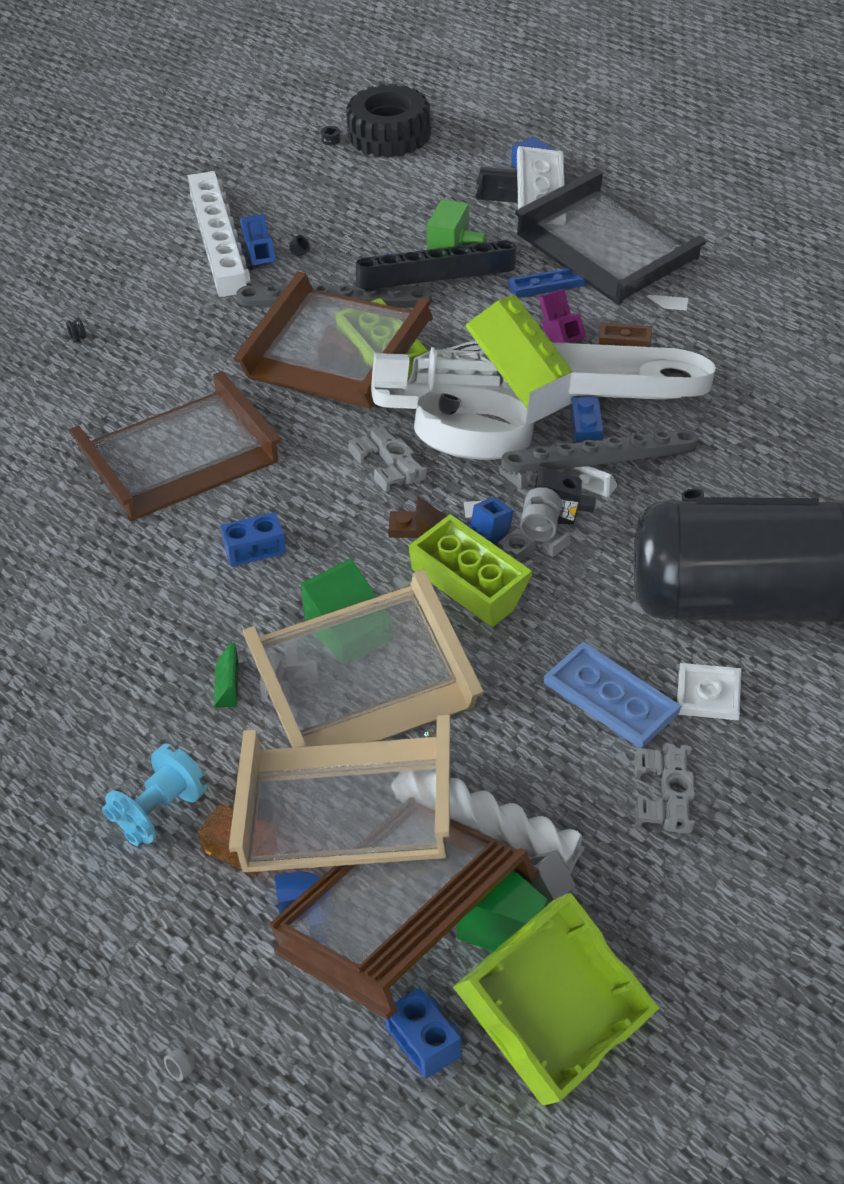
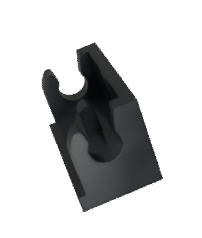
(497, 185)

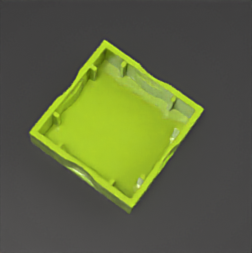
(556, 999)

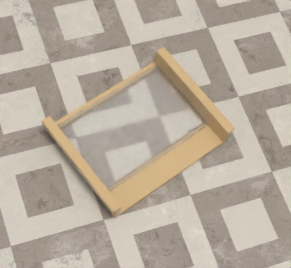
(366, 669)
(342, 803)

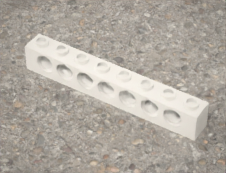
(218, 233)

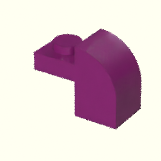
(558, 320)

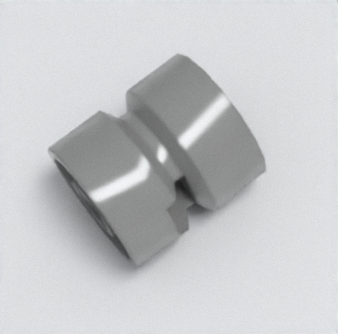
(540, 514)

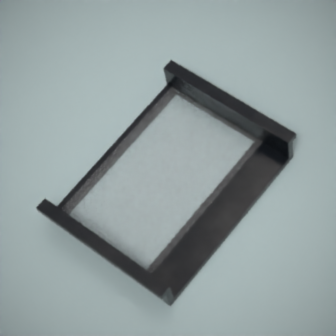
(602, 238)

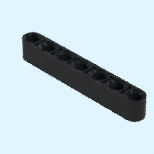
(435, 264)

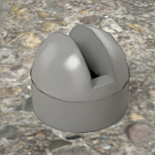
(180, 1063)

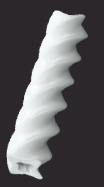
(511, 826)

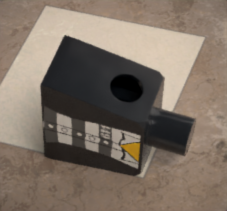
(569, 490)

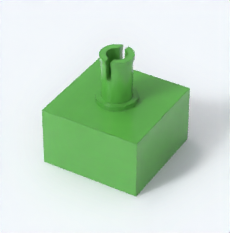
(451, 226)

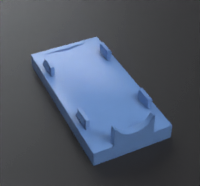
(612, 695)

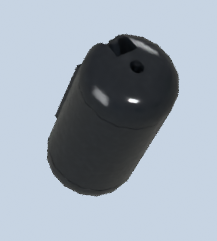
(741, 559)

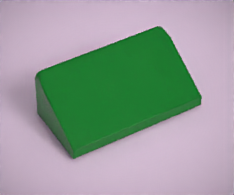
(226, 678)

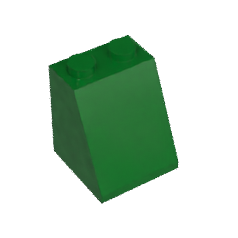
(334, 590)
(501, 913)

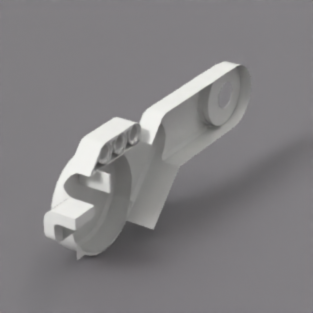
(483, 390)

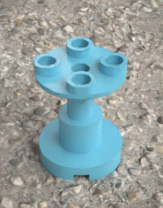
(174, 776)

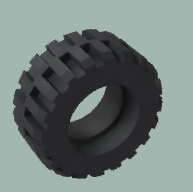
(388, 120)

